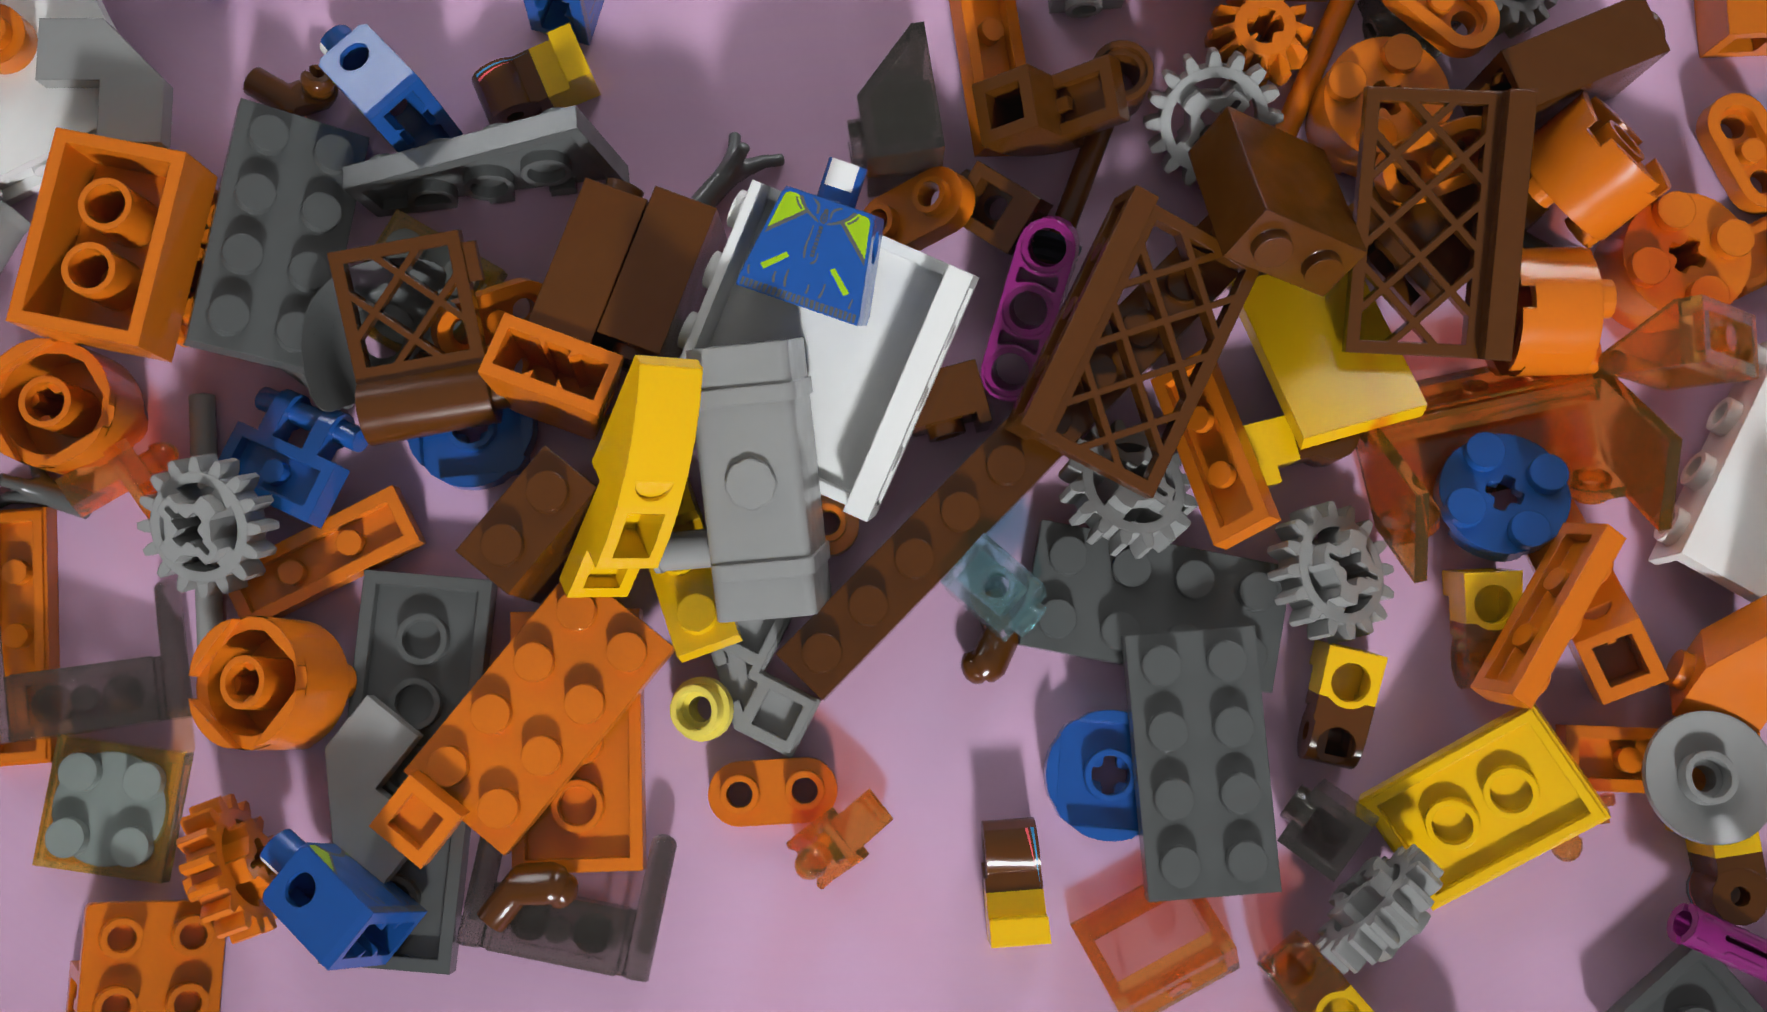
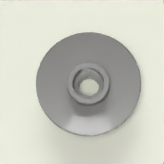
(1735, 773)

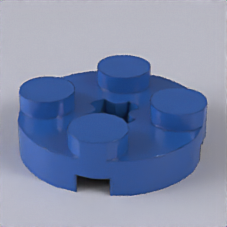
(479, 465)
(1522, 466)
(1069, 780)

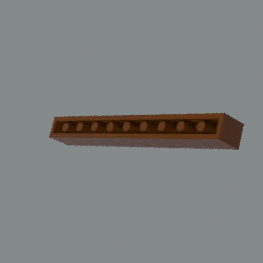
(975, 500)

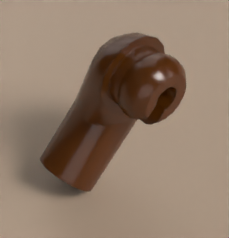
(302, 97)
(989, 658)
(528, 885)

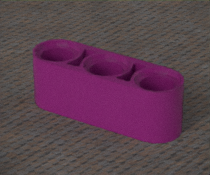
(1032, 275)

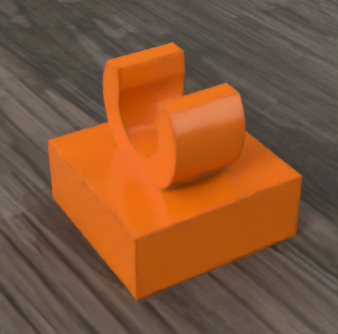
(419, 818)

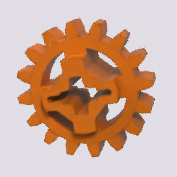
(226, 867)

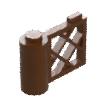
(427, 392)

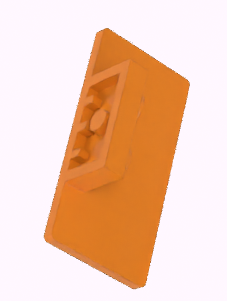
(146, 959)

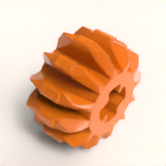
(1271, 20)

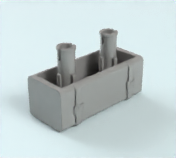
(757, 485)

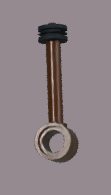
(1138, 66)

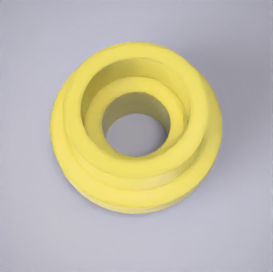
(685, 709)

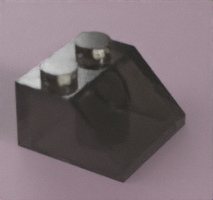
(898, 117)

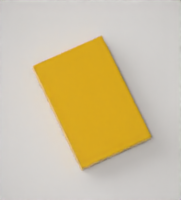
(1316, 384)
(1487, 802)

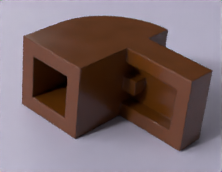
(1048, 114)

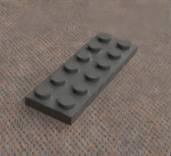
(420, 654)

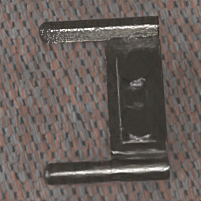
(103, 693)
(583, 935)

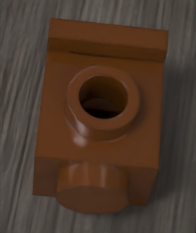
(1021, 209)
(954, 401)

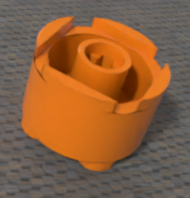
(1337, 103)
(1592, 169)
(1675, 251)
(1558, 314)
(65, 405)
(269, 683)

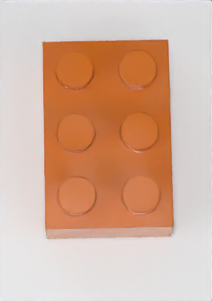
(112, 245)

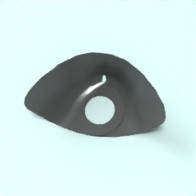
(323, 338)

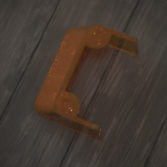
(1587, 420)

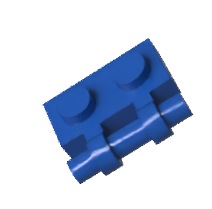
(297, 478)

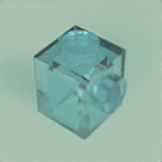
(996, 589)

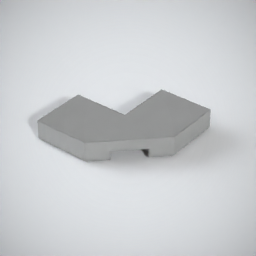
(92, 54)
(763, 703)
(357, 767)

